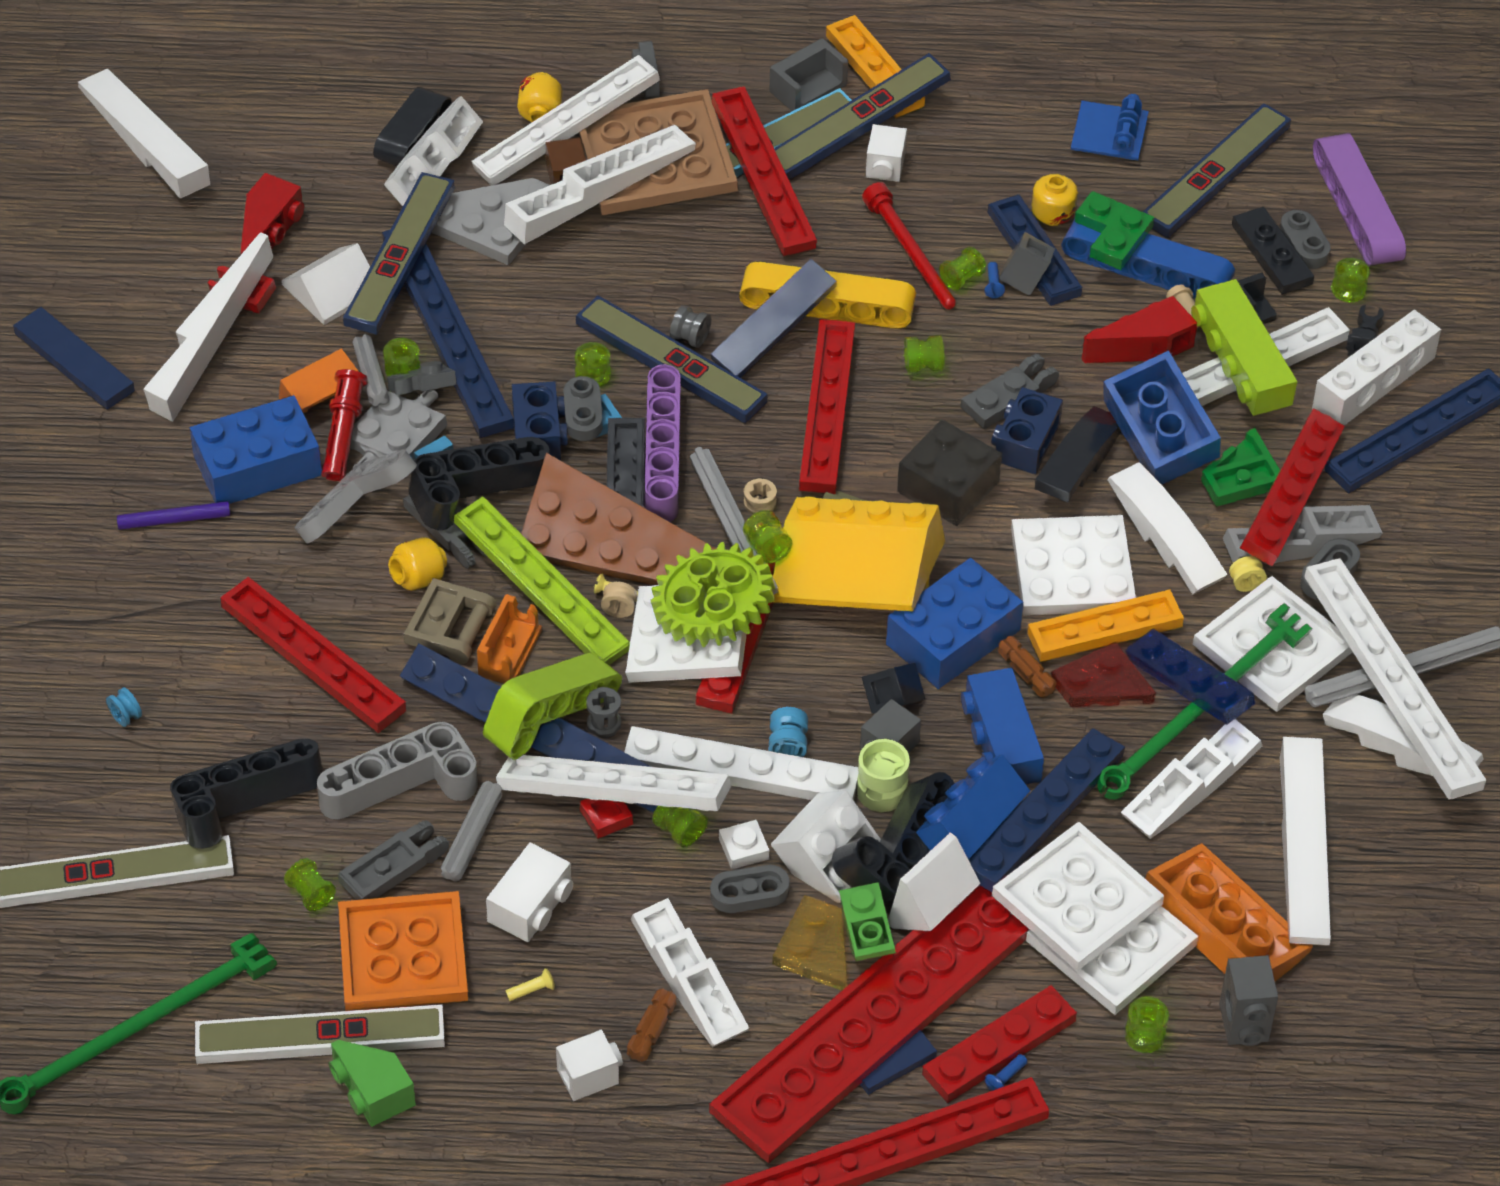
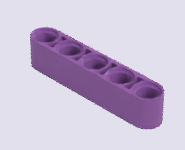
(1359, 199)
(662, 442)

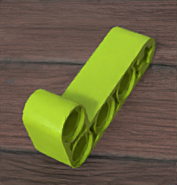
(542, 697)

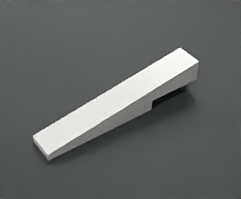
(146, 134)
(593, 182)
(206, 329)
(1305, 841)

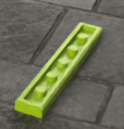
(541, 581)

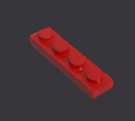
(999, 1043)

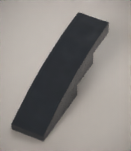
(1078, 454)

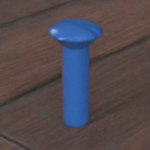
(994, 288)
(997, 1081)

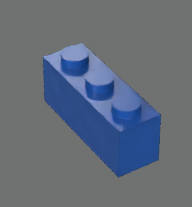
(1003, 722)
(975, 805)

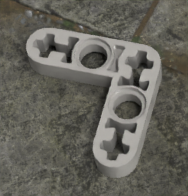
(361, 480)

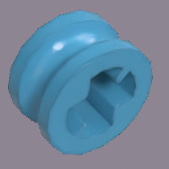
(124, 707)

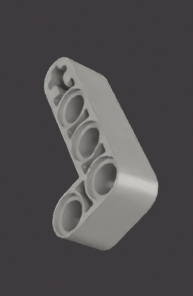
(398, 768)

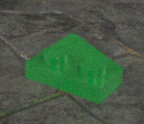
(1241, 471)

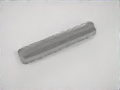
(370, 367)
(471, 831)

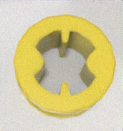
(1247, 573)

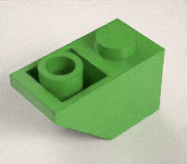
(866, 922)
(374, 1080)

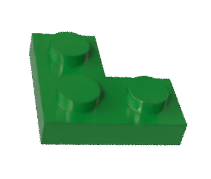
(1120, 228)

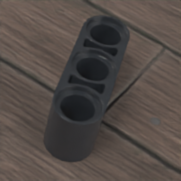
(409, 124)

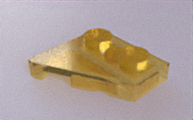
(814, 944)

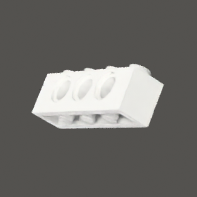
(1377, 368)

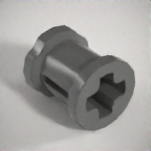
(611, 707)

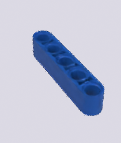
(1155, 261)

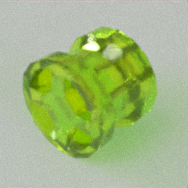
(1350, 280)
(401, 356)
(593, 361)

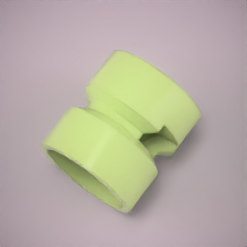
(882, 774)

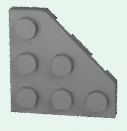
(477, 219)

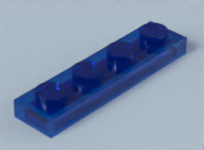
(1190, 676)

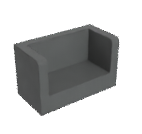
(808, 74)

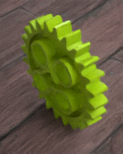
(713, 594)

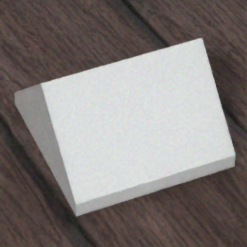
(329, 282)
(933, 887)

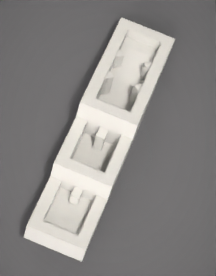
(435, 149)
(1167, 526)
(1380, 730)
(1192, 779)
(689, 973)

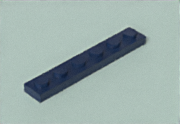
(1044, 808)

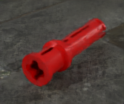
(345, 409)

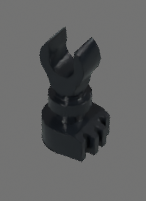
(1365, 332)

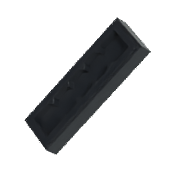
(1273, 250)
(626, 457)

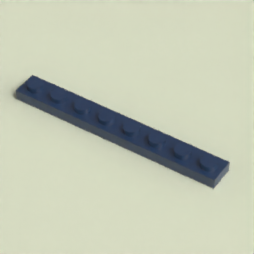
(457, 346)
(476, 695)

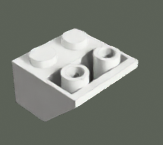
(815, 834)

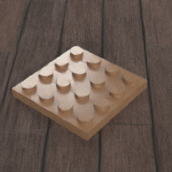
(696, 175)

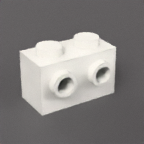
(529, 892)

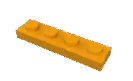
(865, 55)
(1104, 625)

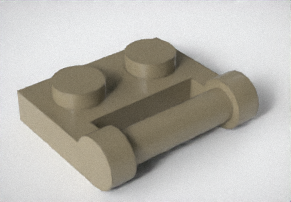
(438, 615)

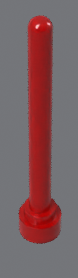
(879, 200)

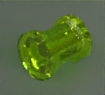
(962, 268)
(309, 884)

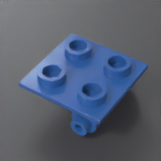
(1111, 128)

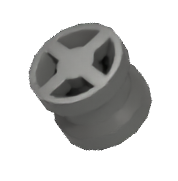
(690, 326)

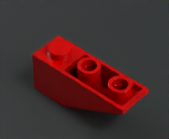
(271, 209)
(1142, 334)

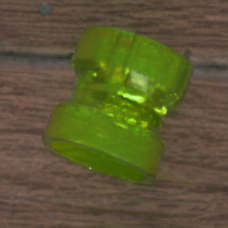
(922, 354)
(767, 536)
(683, 823)
(1146, 1024)

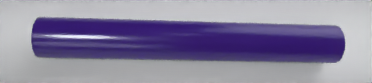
(173, 515)

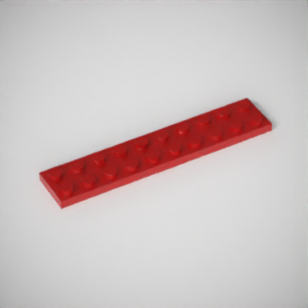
(866, 1024)

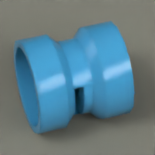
(788, 731)

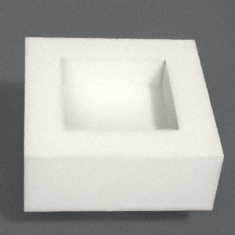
(744, 844)

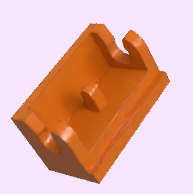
(315, 381)
(508, 641)

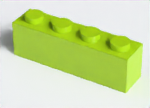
(1244, 347)

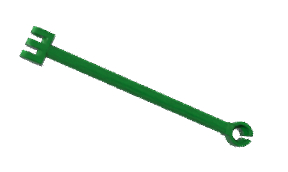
(1280, 631)
(247, 956)

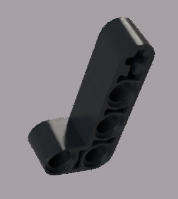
(472, 471)
(242, 785)
(900, 847)

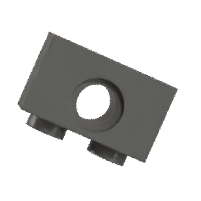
(1248, 1000)

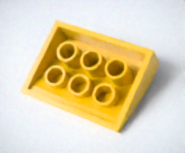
(858, 553)

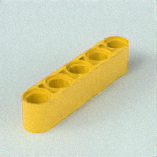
(853, 300)

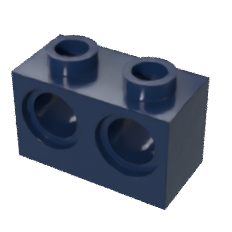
(538, 414)
(1027, 429)

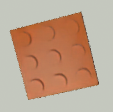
(402, 951)

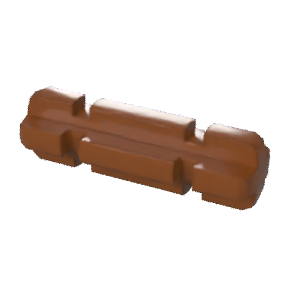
(1027, 666)
(651, 1025)

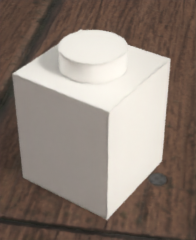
(886, 153)
(588, 1064)

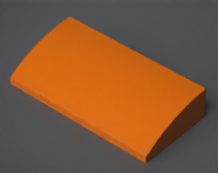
(1224, 911)

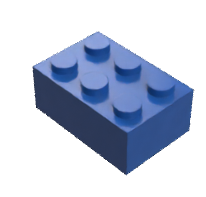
(1162, 418)
(256, 451)
(955, 623)

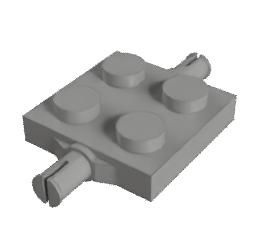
(397, 426)

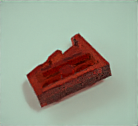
(1102, 679)

